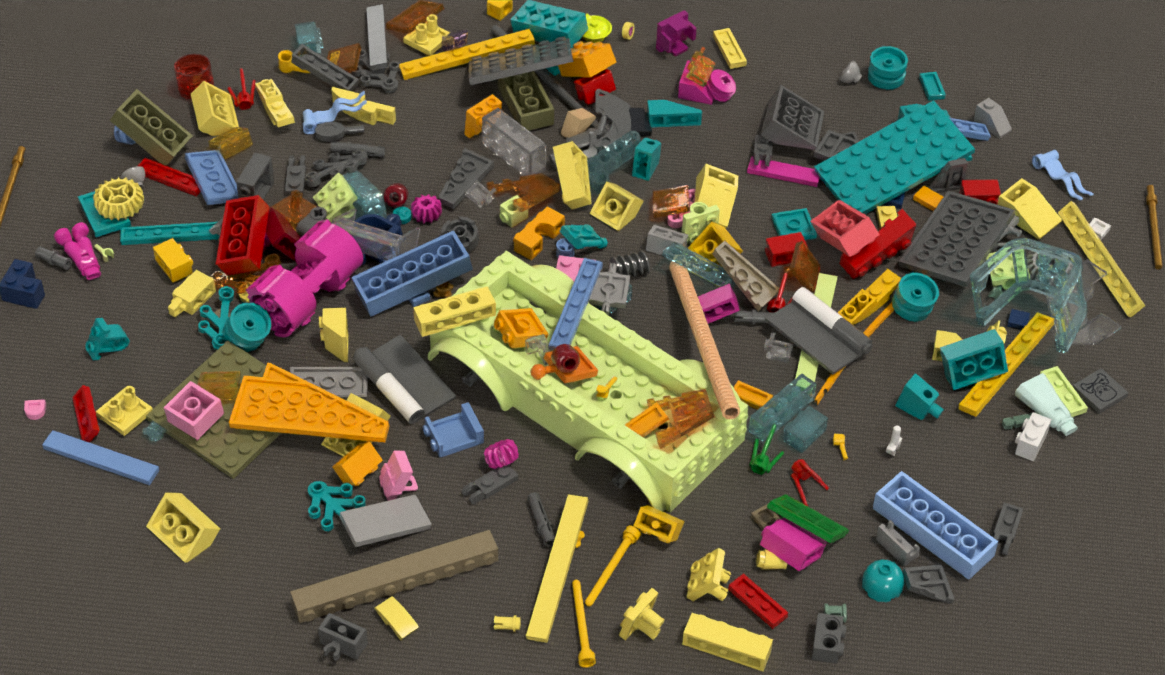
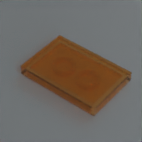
(414, 15)

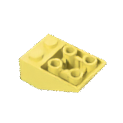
(717, 188)
(1031, 207)
(344, 446)

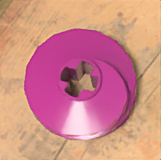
(721, 85)

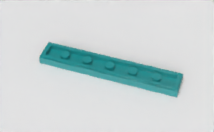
(162, 233)

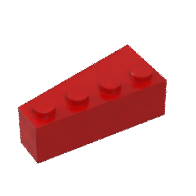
(892, 238)

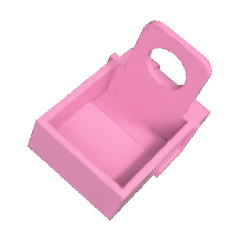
(396, 475)

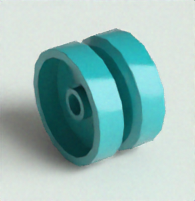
(887, 67)
(915, 297)
(247, 326)

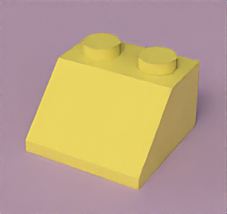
(616, 206)
(335, 331)

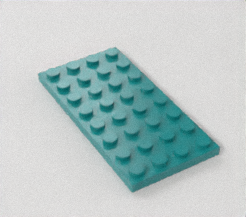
(894, 159)

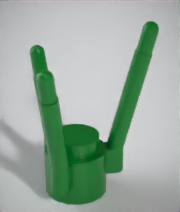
(760, 463)

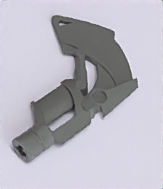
(610, 108)

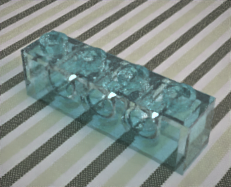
(782, 407)

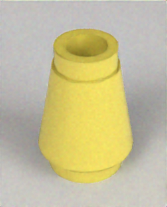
(767, 560)

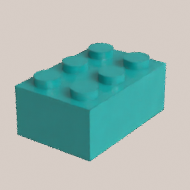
(974, 359)

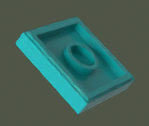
(794, 222)

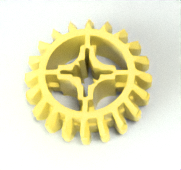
(118, 196)

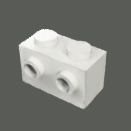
(1032, 437)

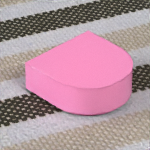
(35, 409)

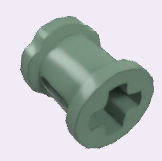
(836, 610)

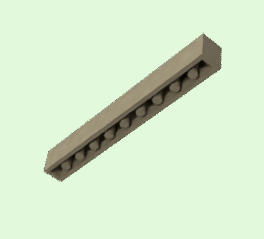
(394, 576)

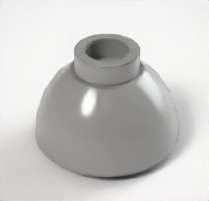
(851, 73)
(136, 173)

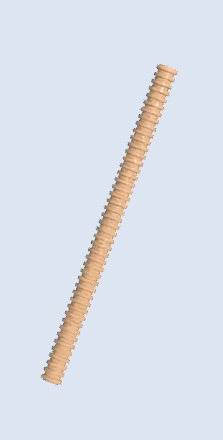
(705, 342)

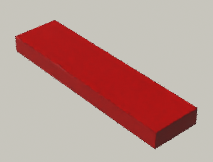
(170, 177)

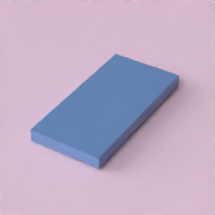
(212, 176)

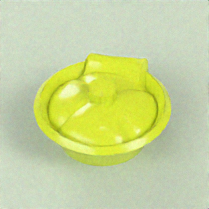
(597, 28)

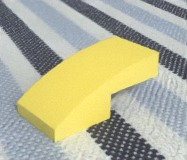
(397, 617)

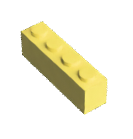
(727, 641)

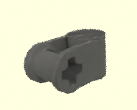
(316, 214)

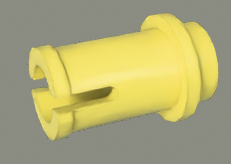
(507, 623)

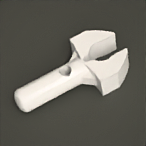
(895, 441)

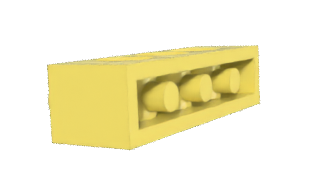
(454, 311)

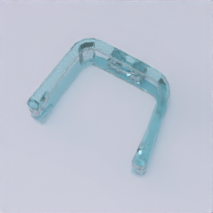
(1061, 294)

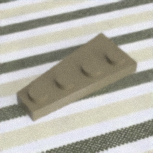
(746, 276)

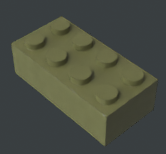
(527, 100)
(151, 127)

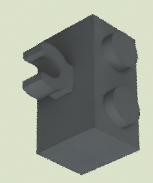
(342, 637)

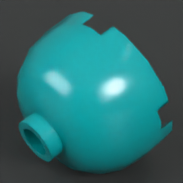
(883, 580)

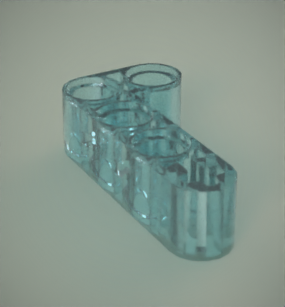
(611, 158)
(368, 195)

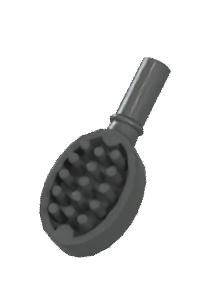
(334, 131)

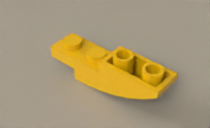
(871, 299)

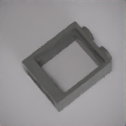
(254, 179)

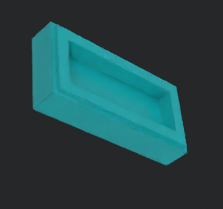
(932, 86)

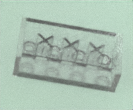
(513, 143)

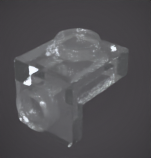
(480, 194)
(537, 344)
(777, 349)

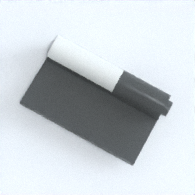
(820, 331)
(404, 378)

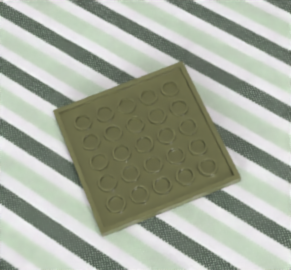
(220, 445)

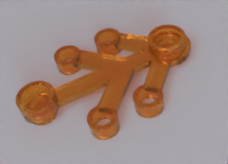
(222, 279)

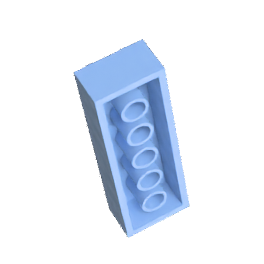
(935, 525)

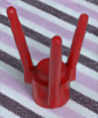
(244, 99)
(778, 302)
(803, 471)

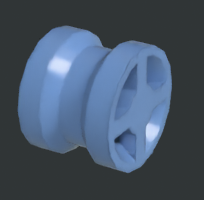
(564, 248)

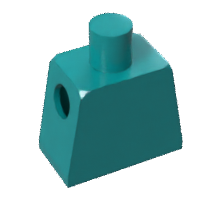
(646, 152)
(919, 399)

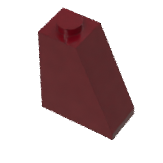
(281, 233)

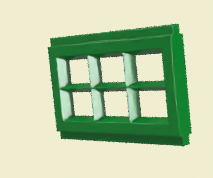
(808, 518)

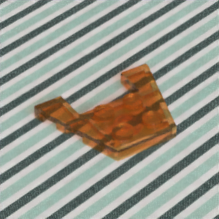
(532, 187)
(688, 414)

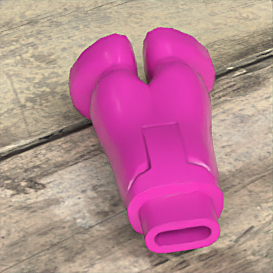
(80, 250)

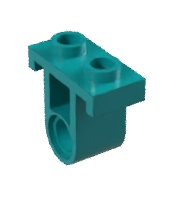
(105, 339)

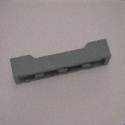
(323, 69)

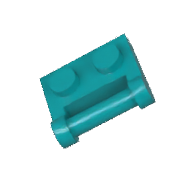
(583, 236)

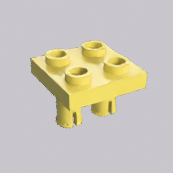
(427, 36)
(124, 411)
(707, 576)
(642, 617)

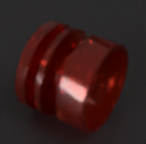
(191, 72)

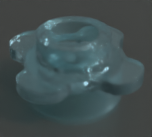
(154, 431)

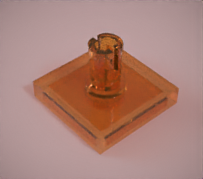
(294, 208)
(804, 267)

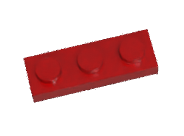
(86, 414)
(758, 601)

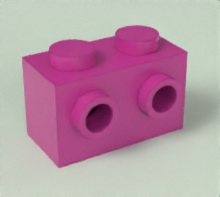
(718, 303)

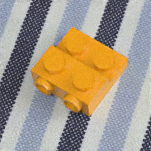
(474, 115)
(518, 325)

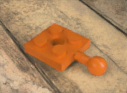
(583, 371)

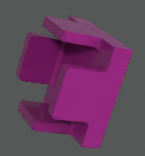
(673, 32)

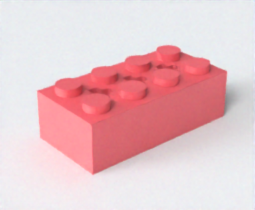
(845, 228)

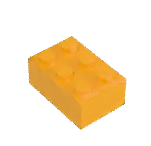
(588, 59)

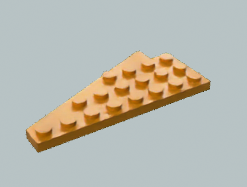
(295, 406)

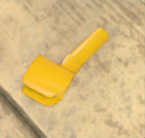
(603, 391)
(839, 439)

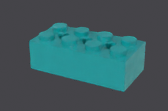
(549, 22)

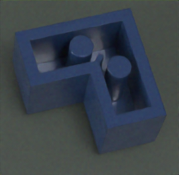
(21, 285)

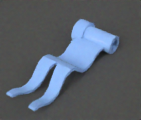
(312, 119)
(1055, 170)

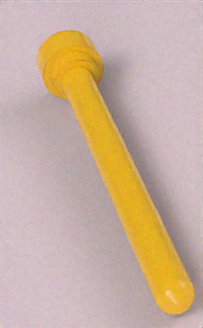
(630, 536)
(586, 656)

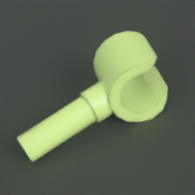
(105, 252)

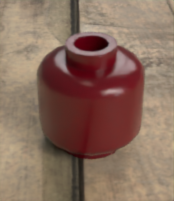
(390, 195)
(565, 358)

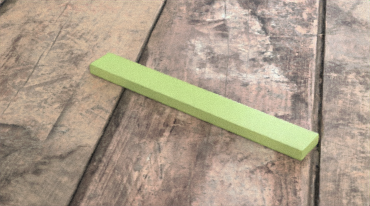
(824, 291)

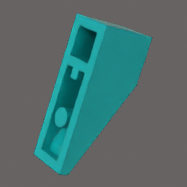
(671, 114)

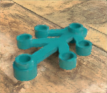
(219, 322)
(332, 504)

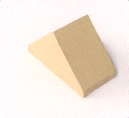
(576, 122)

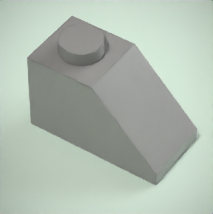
(993, 116)

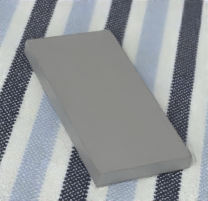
(336, 380)
(385, 520)

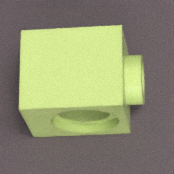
(510, 214)

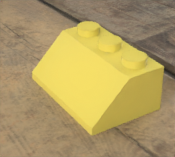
(213, 109)
(182, 526)

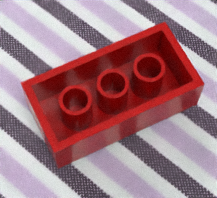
(242, 235)

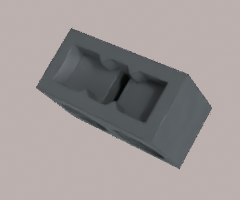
(828, 638)

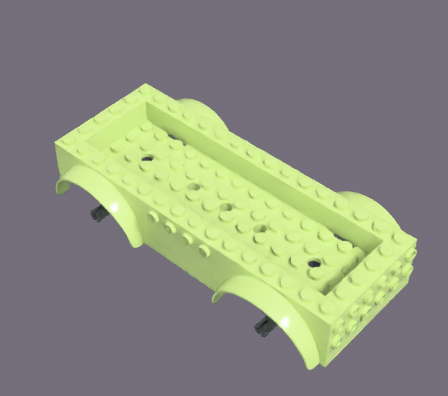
(573, 408)

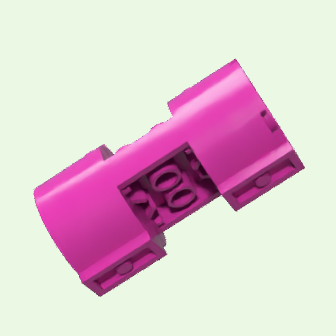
(324, 260)

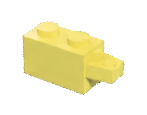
(192, 294)

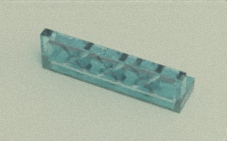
(698, 265)

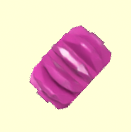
(426, 208)
(501, 453)

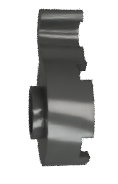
(465, 230)

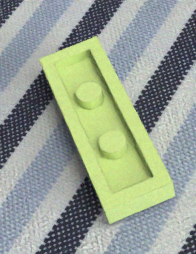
(1065, 391)

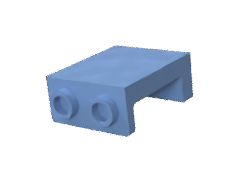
(454, 432)

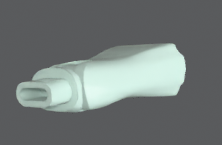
(1042, 398)

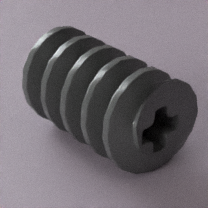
(632, 263)

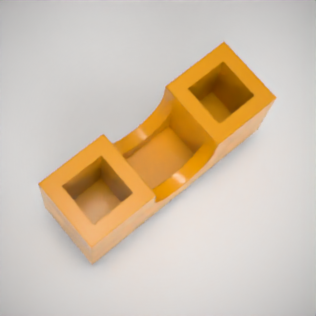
(530, 240)

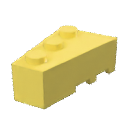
(573, 175)

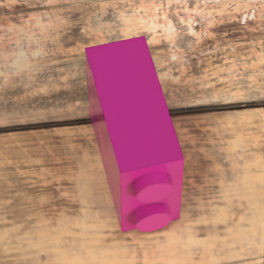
(792, 543)

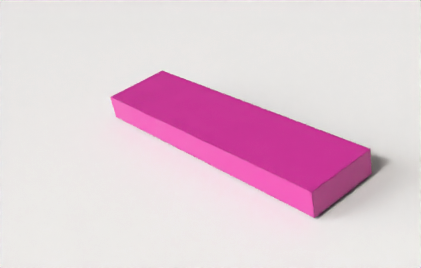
(784, 172)

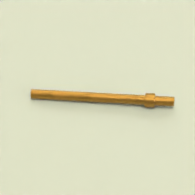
(17, 162)
(1151, 201)

